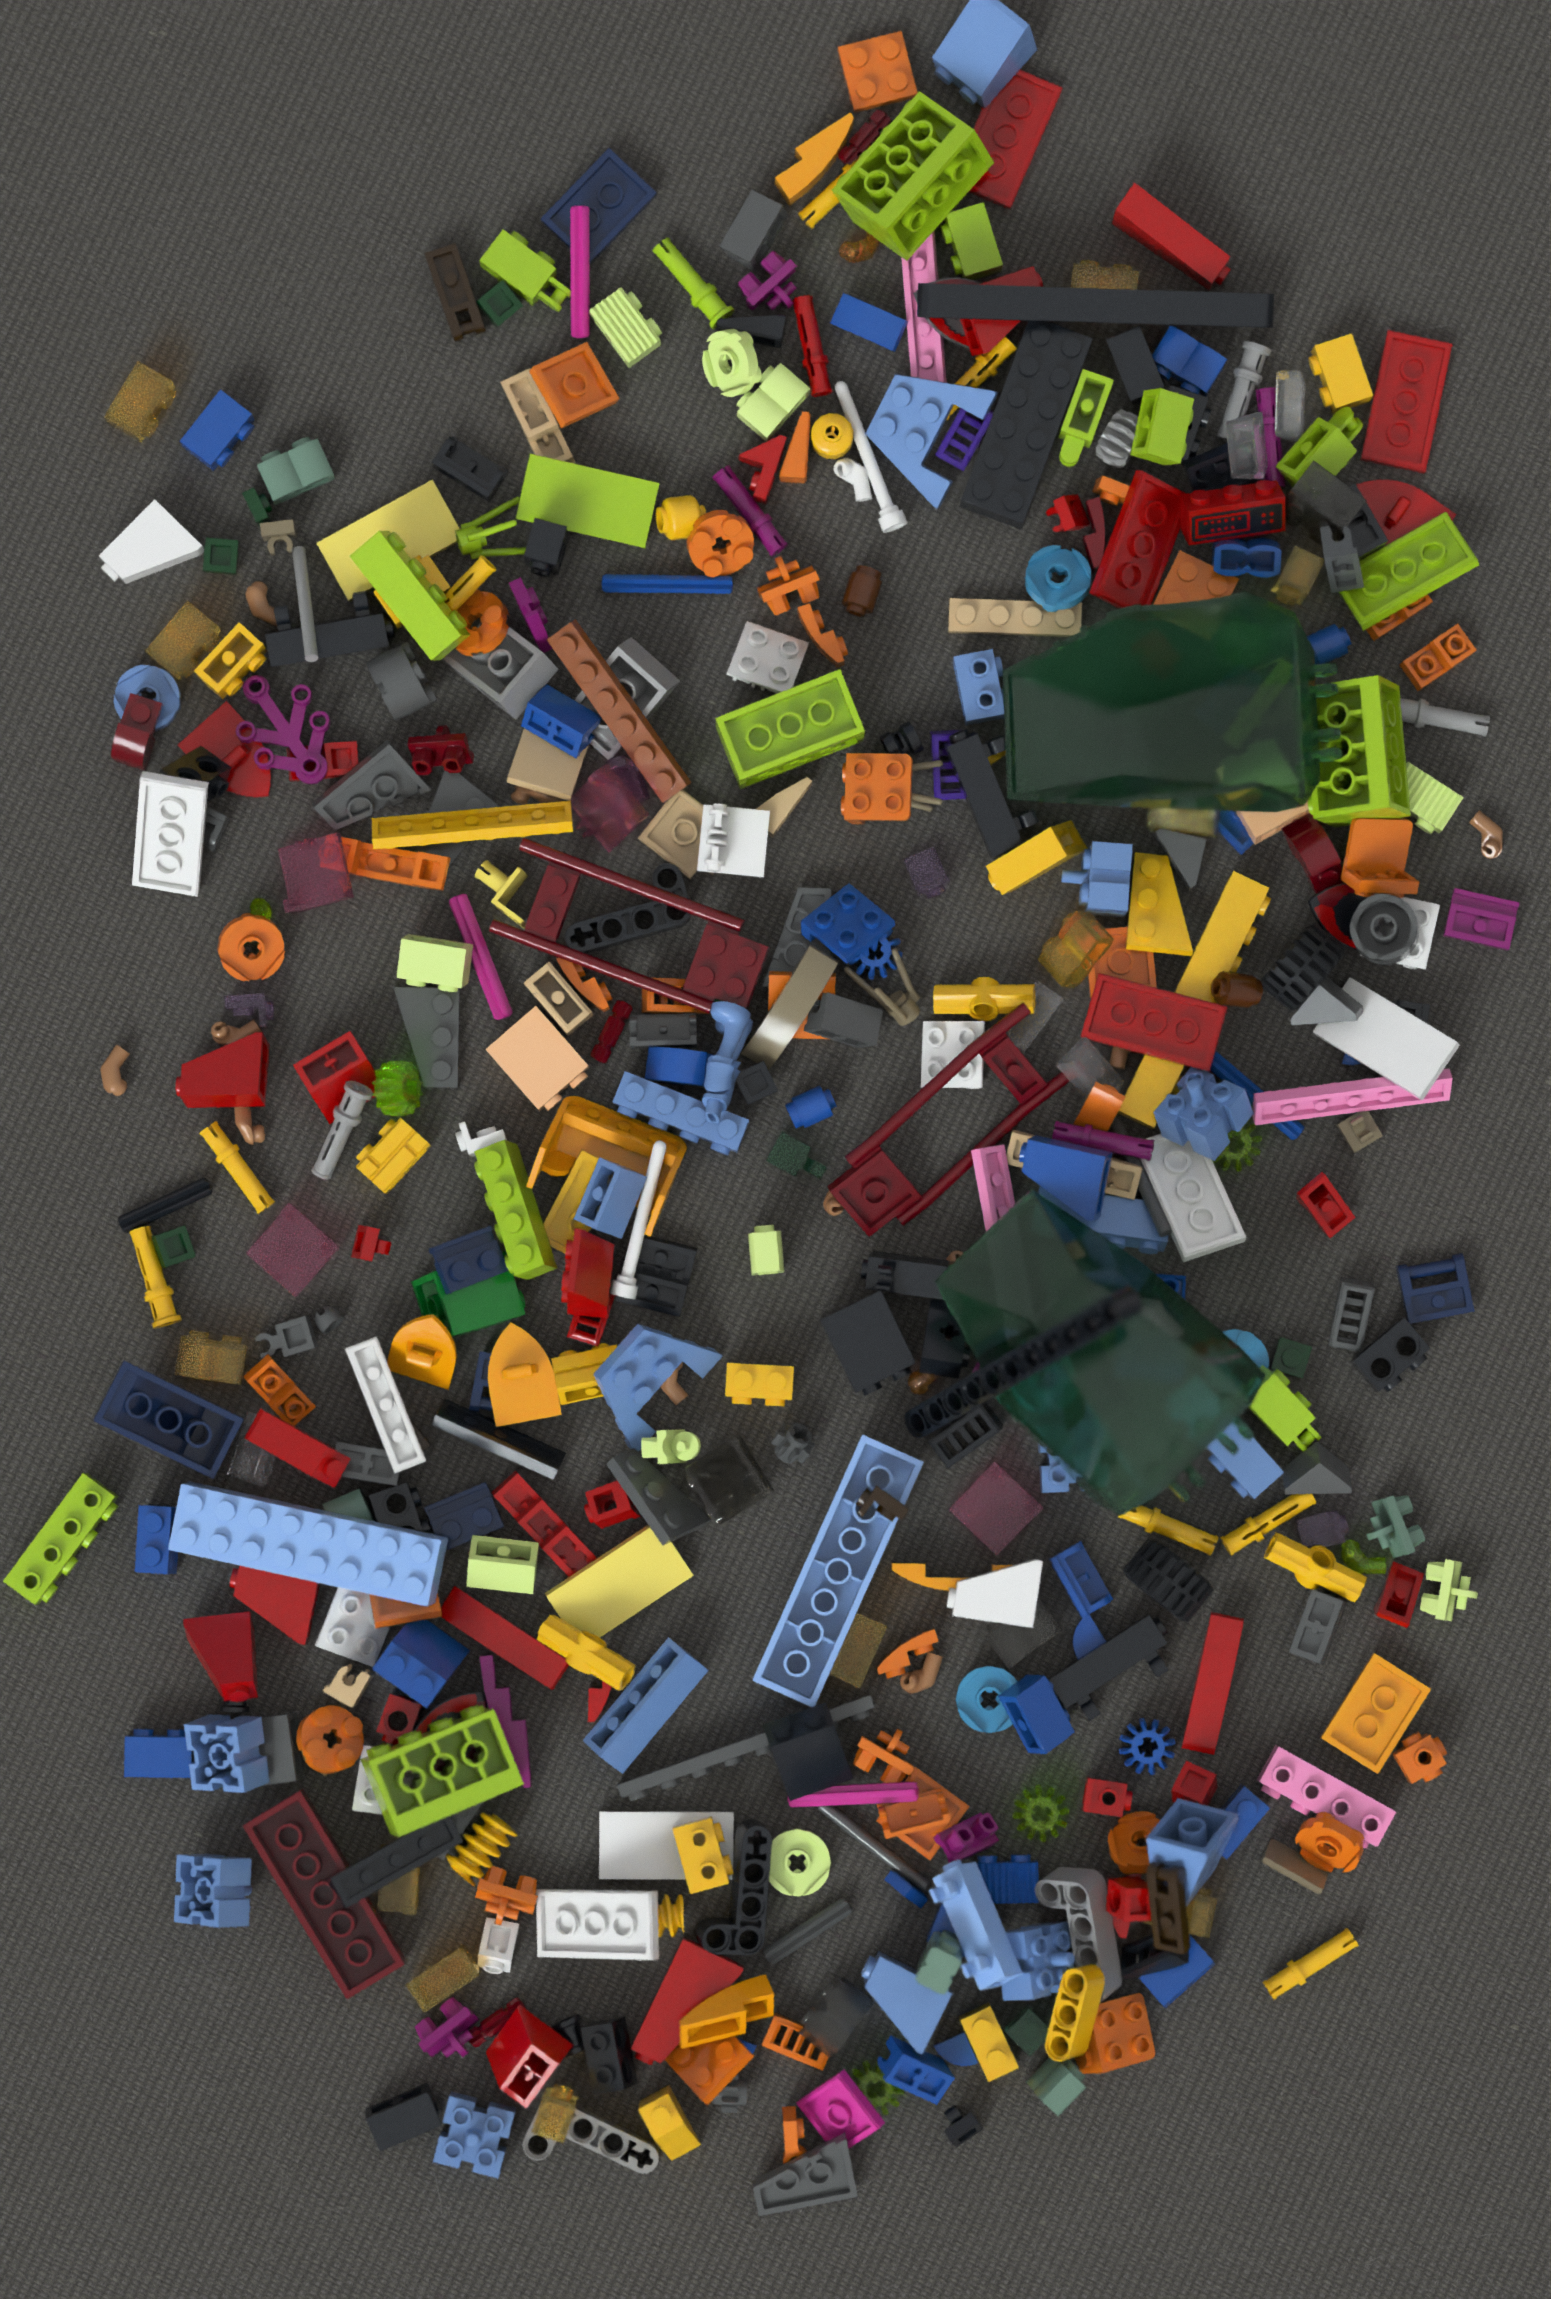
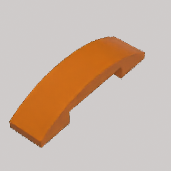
(396, 865)

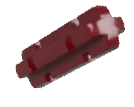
(864, 137)
(611, 1031)
(494, 2023)

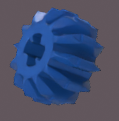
(878, 964)
(1156, 1752)

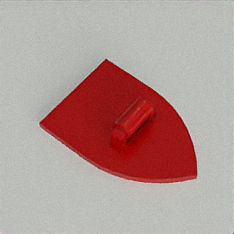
(1400, 506)
(220, 738)

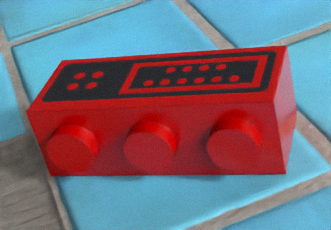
(1232, 512)

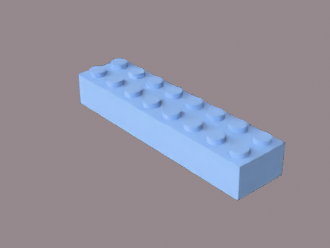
(308, 1543)
(835, 1574)

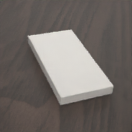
(170, 833)
(1390, 1041)
(1192, 1199)
(644, 1843)
(597, 1924)

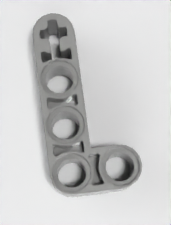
(1090, 1926)
(595, 2142)

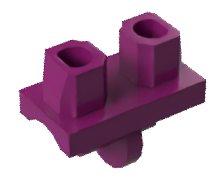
(758, 292)
(968, 1837)
(451, 2034)

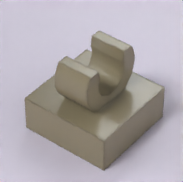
(279, 531)
(1359, 1130)

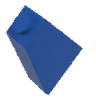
(1068, 1172)

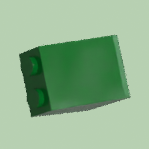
(472, 1307)

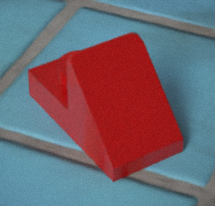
(766, 457)
(1325, 1205)
(1399, 1594)

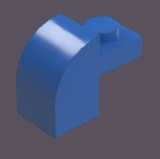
(676, 1066)

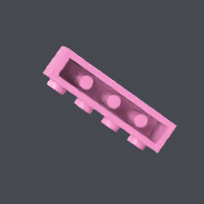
(1320, 1792)

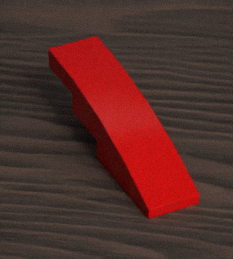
(543, 1524)
(503, 1638)
(1212, 1683)

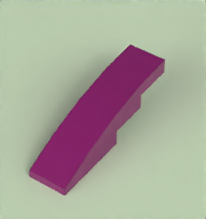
(514, 1730)

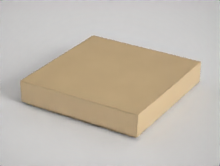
(545, 767)
(676, 832)

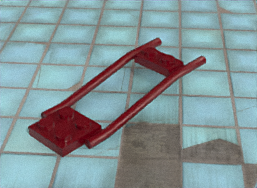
(724, 962)
(876, 1187)

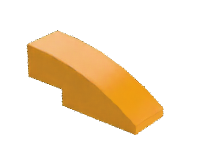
(814, 160)
(728, 2012)

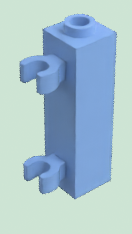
(976, 1925)

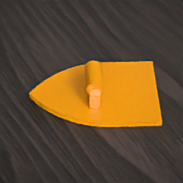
(424, 1351)
(521, 1379)

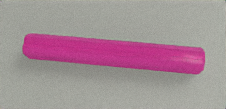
(580, 271)
(481, 957)
(860, 1794)

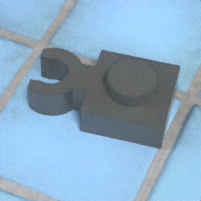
(291, 1337)

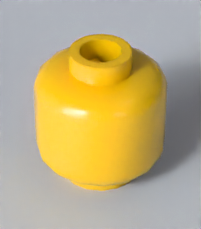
(831, 447)
(678, 515)

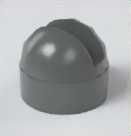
(329, 1320)

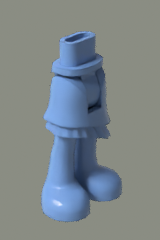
(721, 1070)

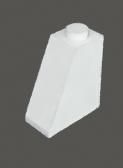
(149, 545)
(999, 1595)

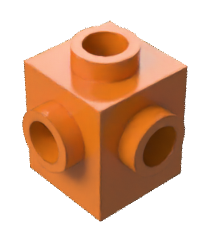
(1408, 1757)

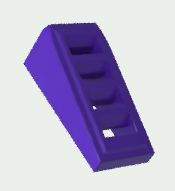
(953, 459)
(936, 752)

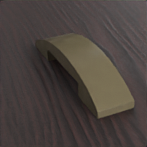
(790, 1007)

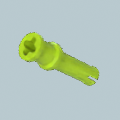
(702, 294)

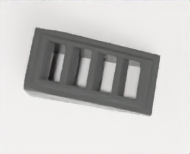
(1341, 1299)

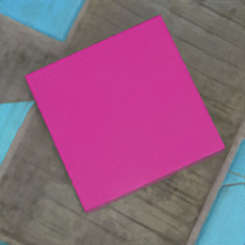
(840, 2108)

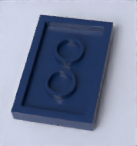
(613, 198)

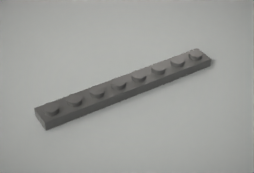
(728, 1754)

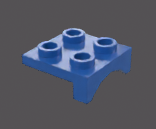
(847, 924)

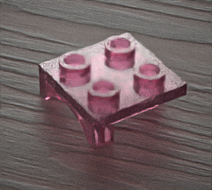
(607, 808)
(315, 873)
(293, 1250)
(995, 1508)

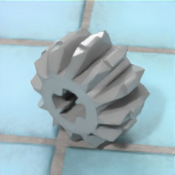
(1117, 439)

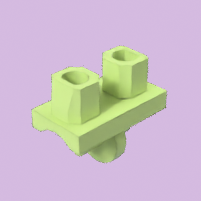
(671, 1446)
(1443, 1604)

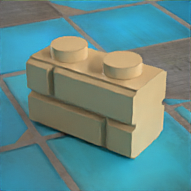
(558, 998)

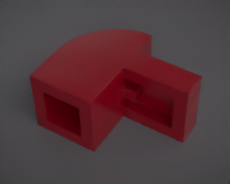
(135, 732)
(1314, 852)

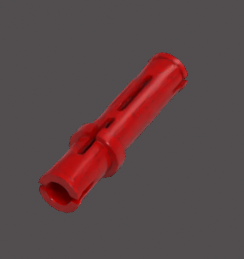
(813, 353)

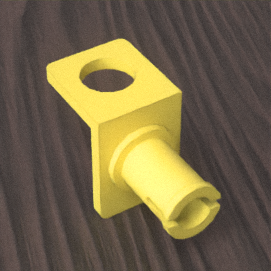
(504, 886)

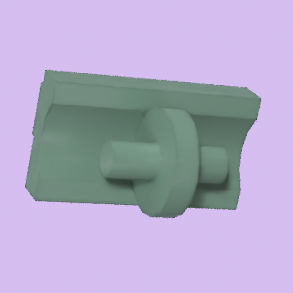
(1390, 1526)

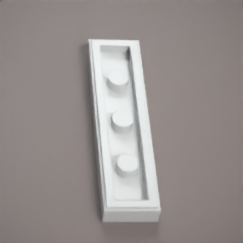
(385, 1405)

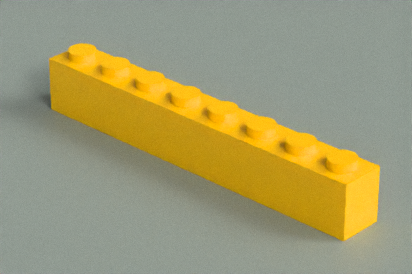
(1214, 953)

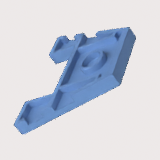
(912, 420)
(639, 1370)

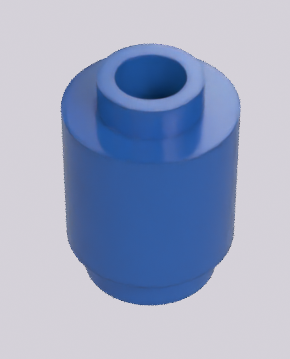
(1329, 643)
(811, 1107)

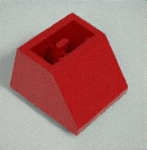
(329, 1069)
(587, 1275)
(525, 2055)

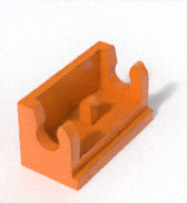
(909, 1817)

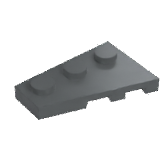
(807, 2180)

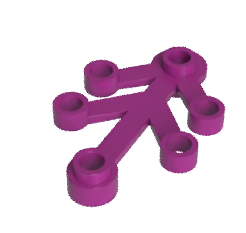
(287, 733)

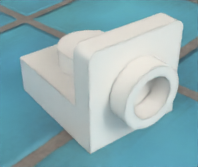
(485, 1138)
(497, 1946)

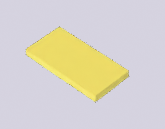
(417, 517)
(619, 1583)

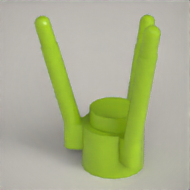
(473, 538)

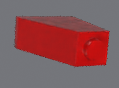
(986, 333)
(227, 1075)
(297, 1448)
(279, 1599)
(227, 1652)

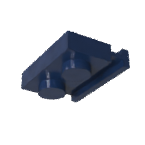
(468, 1260)
(465, 1515)

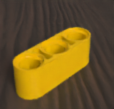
(1085, 2001)

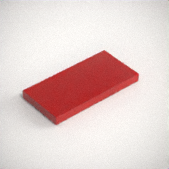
(1011, 134)
(1406, 401)
(1139, 543)
(1154, 1022)

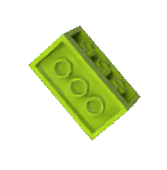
(913, 175)
(790, 729)
(1373, 768)
(459, 1784)

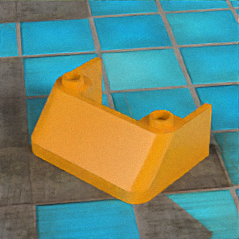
(610, 1136)

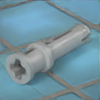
(1246, 377)
(1422, 713)
(346, 1117)

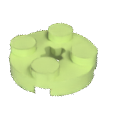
(744, 370)
(816, 1862)

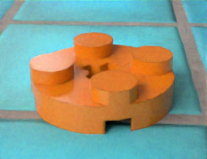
(718, 561)
(493, 618)
(232, 949)
(314, 1748)
(1124, 1838)
(1345, 1843)

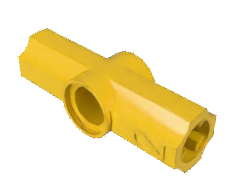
(983, 998)
(1315, 1567)
(586, 1652)

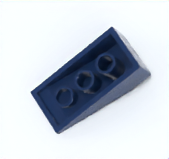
(168, 1419)

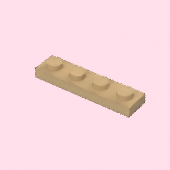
(1011, 618)

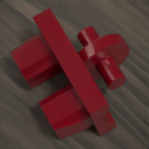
(440, 750)

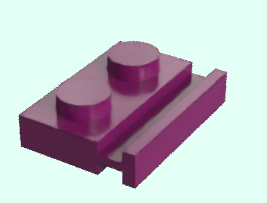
(531, 612)
(1481, 919)

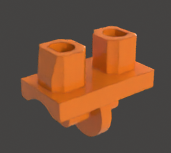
(803, 581)
(869, 1751)
(506, 1900)

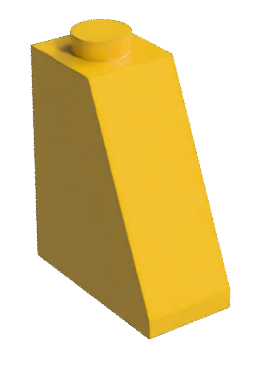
(1035, 857)
(668, 2123)

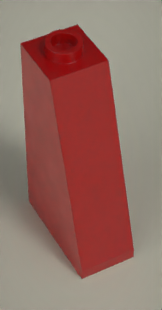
(1170, 237)
(687, 1983)

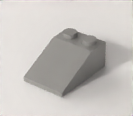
(508, 673)
(645, 682)

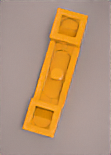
(916, 1573)

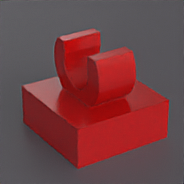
(1070, 513)
(367, 1244)

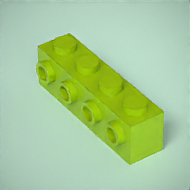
(410, 594)
(515, 1210)
(61, 1539)

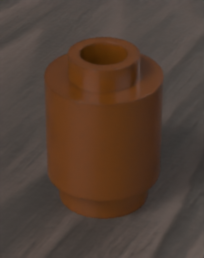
(862, 591)
(1236, 989)

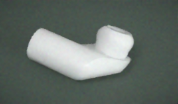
(855, 475)

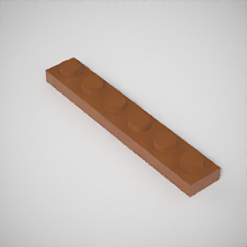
(619, 711)

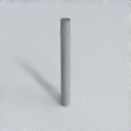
(305, 604)

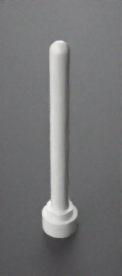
(890, 516)
(625, 1283)

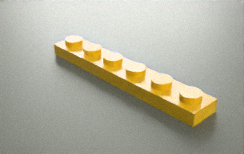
(472, 825)

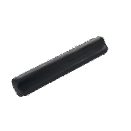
(165, 1205)

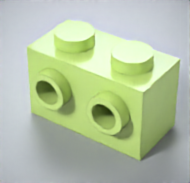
(434, 962)
(502, 1564)

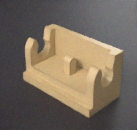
(344, 1688)

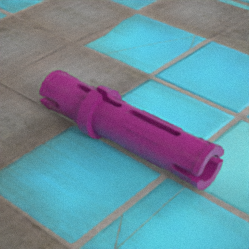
(1266, 404)
(747, 507)
(1104, 1140)

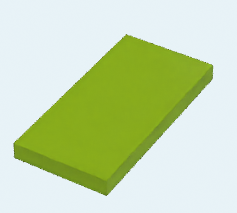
(587, 500)
(1409, 570)

